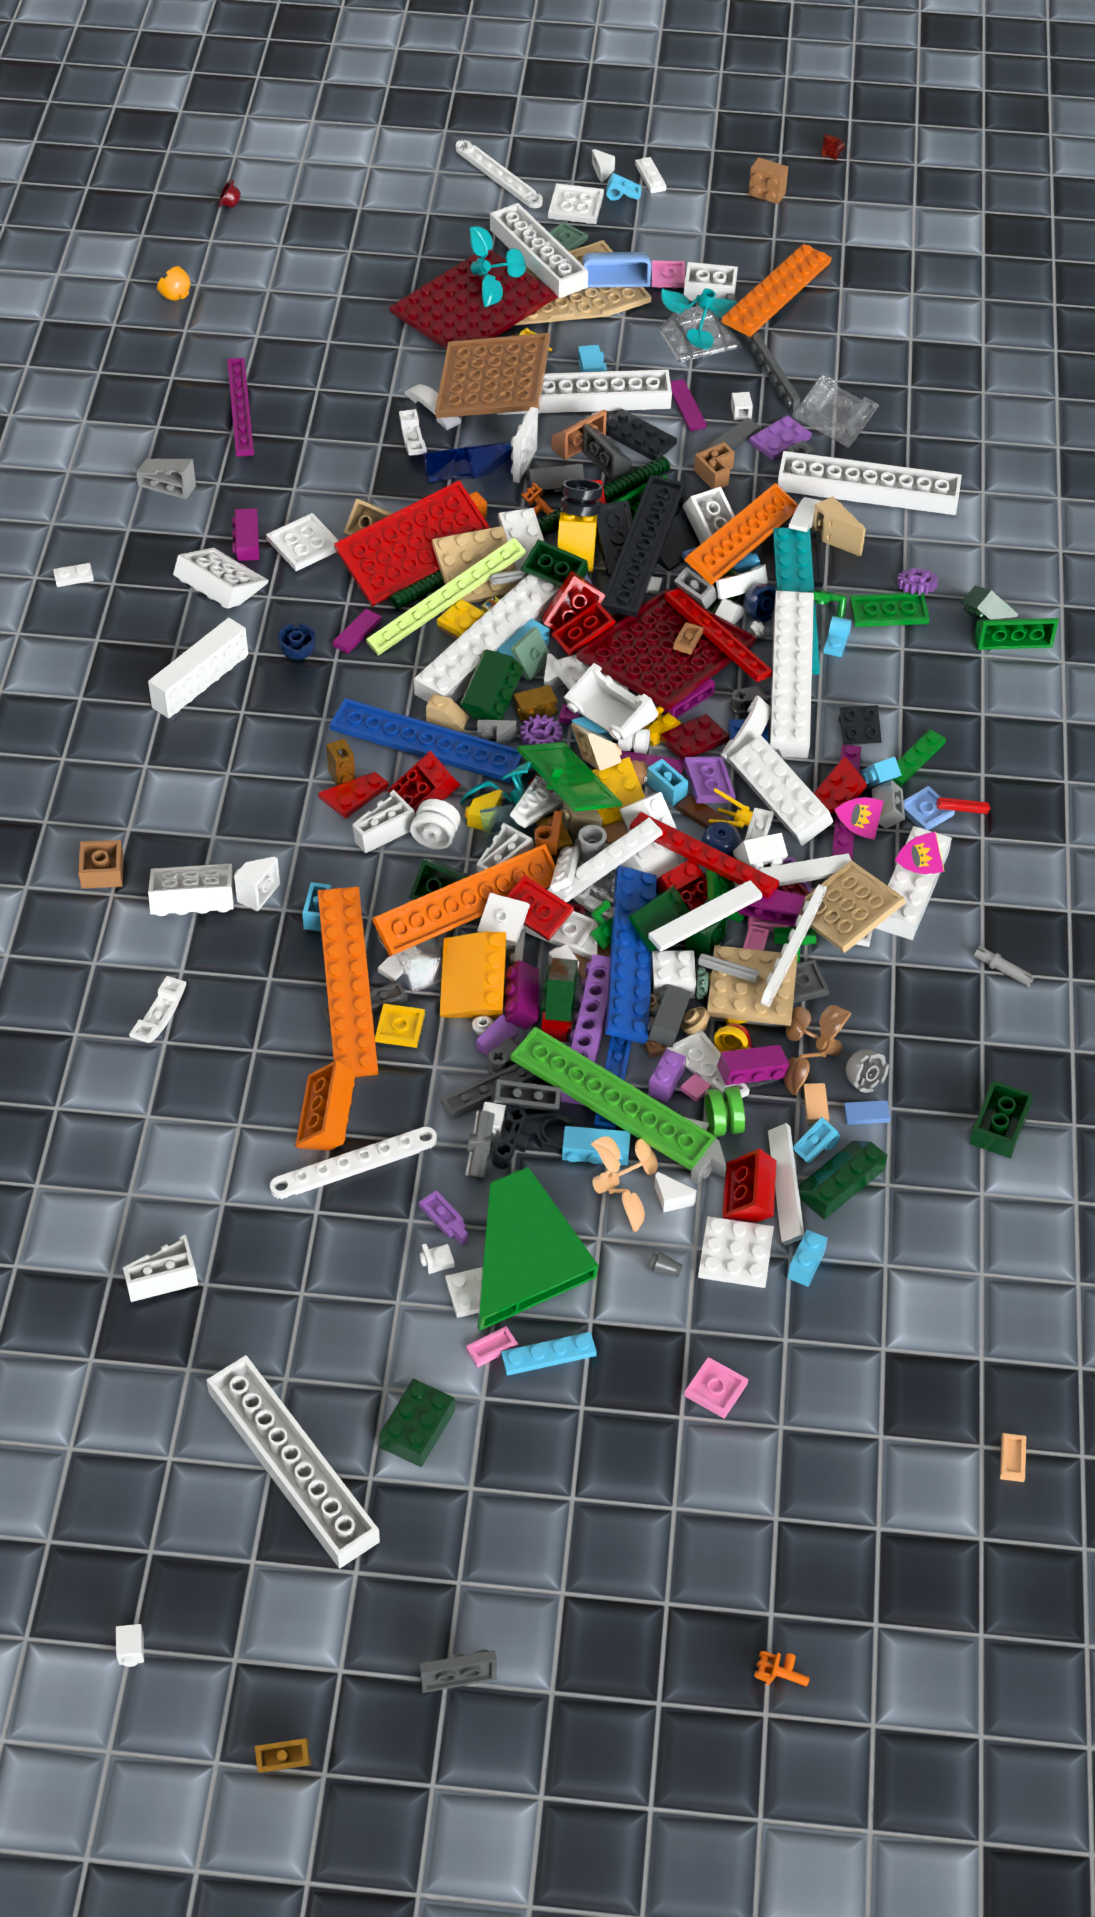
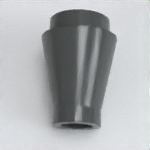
(665, 1265)

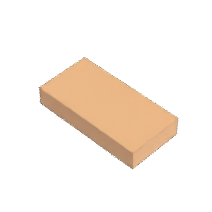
(815, 1102)
(1013, 1457)

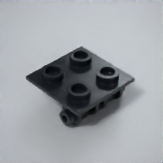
(860, 724)

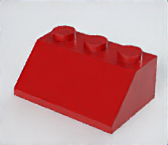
(571, 599)
(583, 629)
(750, 1187)

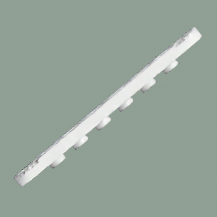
(499, 174)
(789, 950)
(353, 1162)

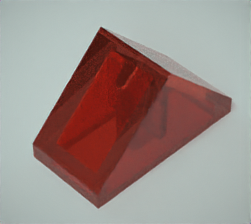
(832, 146)

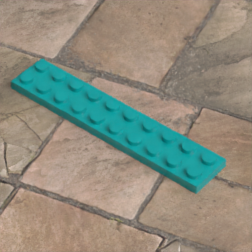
(795, 572)

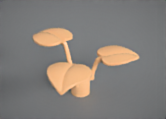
(609, 1179)

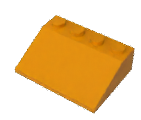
(473, 975)

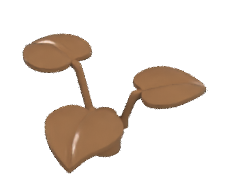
(831, 1022)

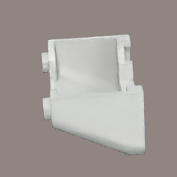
(610, 704)

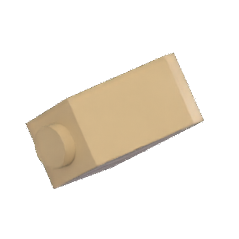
(446, 713)

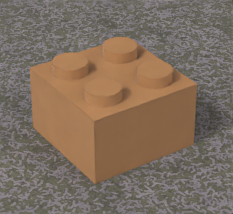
(768, 180)
(101, 864)

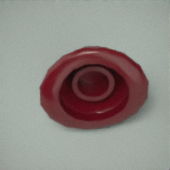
(230, 195)

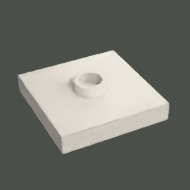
(504, 915)

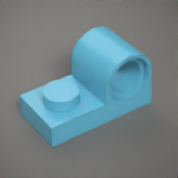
(619, 185)
(838, 636)
(819, 1137)

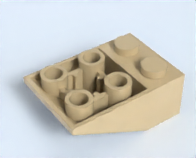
(838, 526)

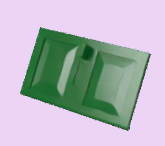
(569, 776)

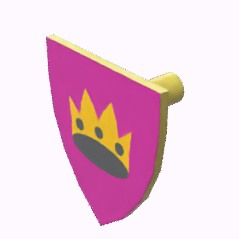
(861, 816)
(921, 855)

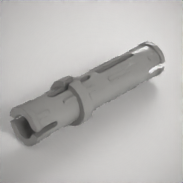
(995, 961)

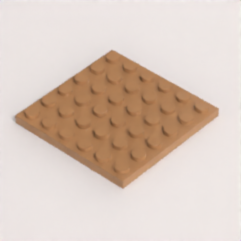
(493, 375)

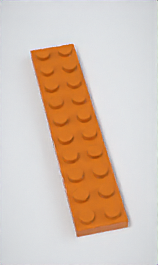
(776, 290)
(742, 534)
(459, 901)
(347, 980)

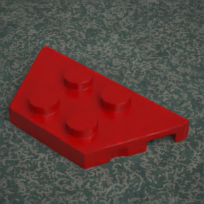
(840, 786)

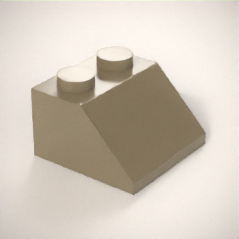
(577, 820)

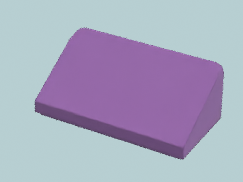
(496, 1035)

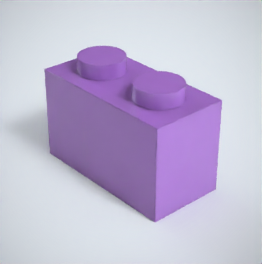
(667, 1075)

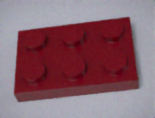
(694, 737)

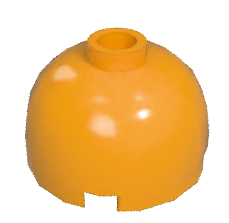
(175, 285)

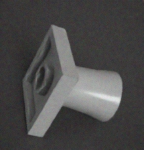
(590, 842)

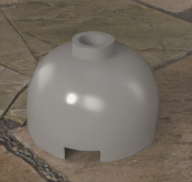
(866, 1069)

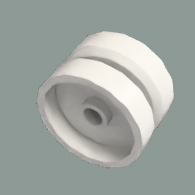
(435, 824)

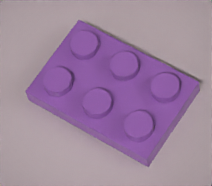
(779, 437)
(707, 774)

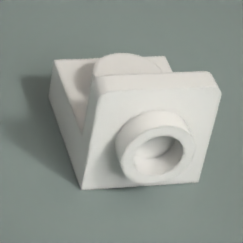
(436, 1258)

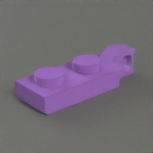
(444, 1216)

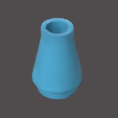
(747, 563)

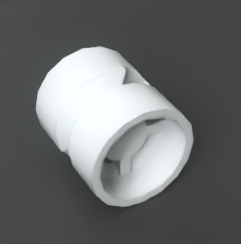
(637, 741)

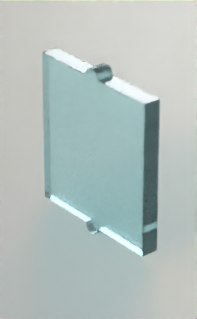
(494, 818)

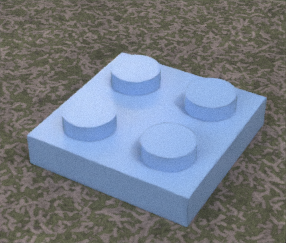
(922, 809)

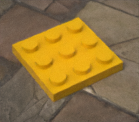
(624, 785)

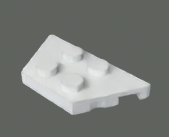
(574, 933)

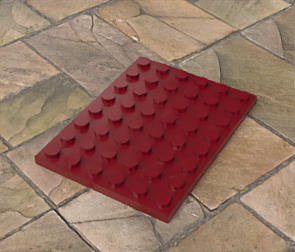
(453, 303)
(643, 658)

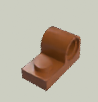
(550, 834)

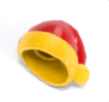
(732, 1038)

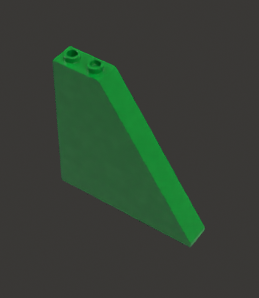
(527, 1250)

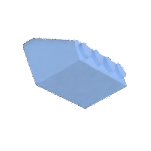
(617, 269)

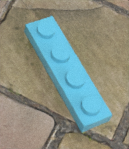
(548, 1353)

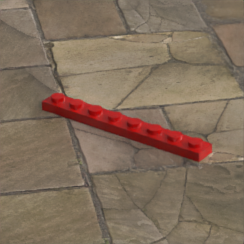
(718, 635)
(710, 857)

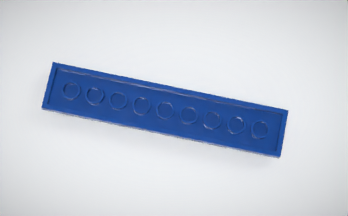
(421, 737)
(629, 959)

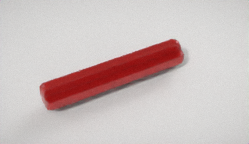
(962, 805)

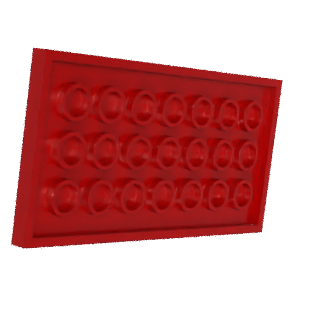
(400, 545)

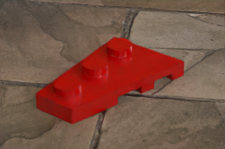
(353, 794)

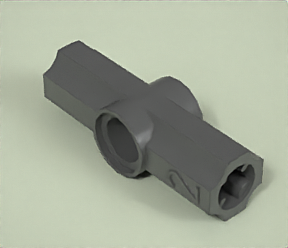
(480, 1144)

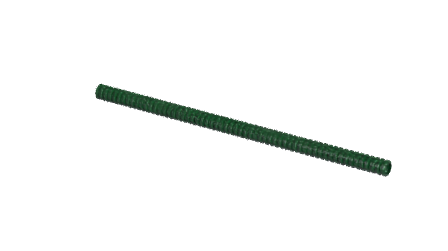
(546, 523)

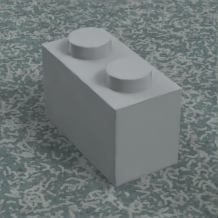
(696, 588)
(893, 803)

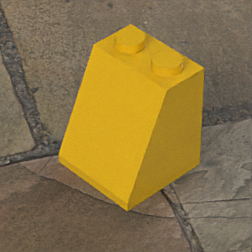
(578, 536)

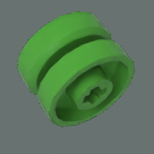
(724, 1111)

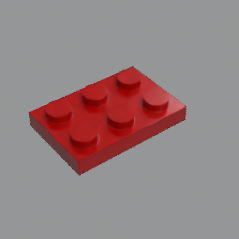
(545, 910)

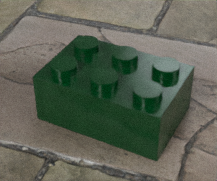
(559, 989)
(1001, 1119)
(417, 1422)

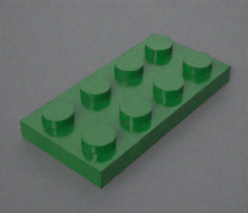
(889, 609)

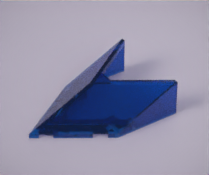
(466, 461)

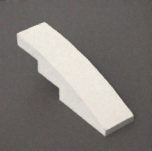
(804, 515)

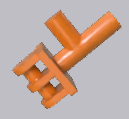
(536, 497)
(775, 1670)

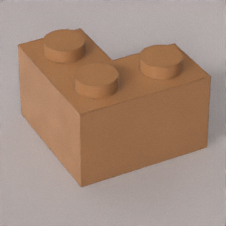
(715, 465)

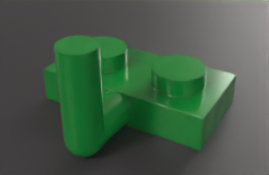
(824, 597)
(602, 933)
(781, 935)

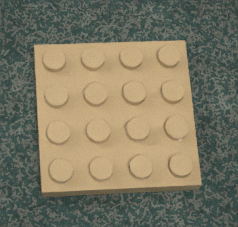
(462, 551)
(853, 906)
(740, 998)

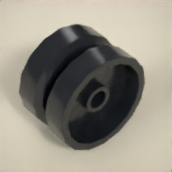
(581, 497)

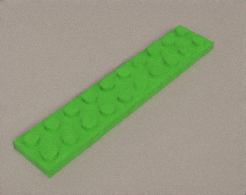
(613, 1098)

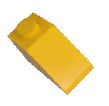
(485, 801)

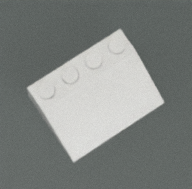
(218, 576)
(191, 889)

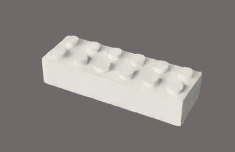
(198, 667)
(781, 790)
(915, 889)

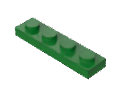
(918, 755)

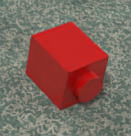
(556, 1028)

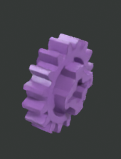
(917, 581)
(540, 731)

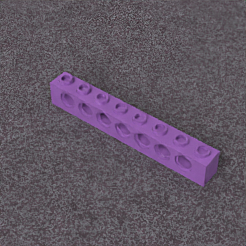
(591, 1014)

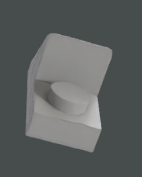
(500, 730)
(514, 950)
(710, 1161)

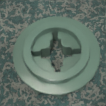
(701, 984)

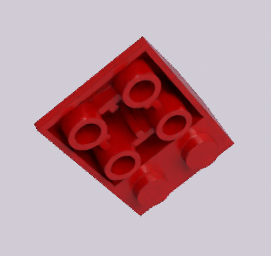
(425, 781)
(688, 882)

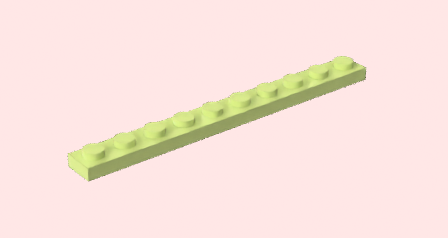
(445, 596)

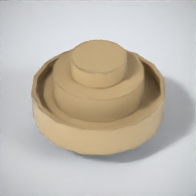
(695, 1020)

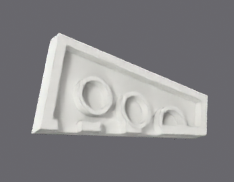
(535, 804)
(703, 1060)

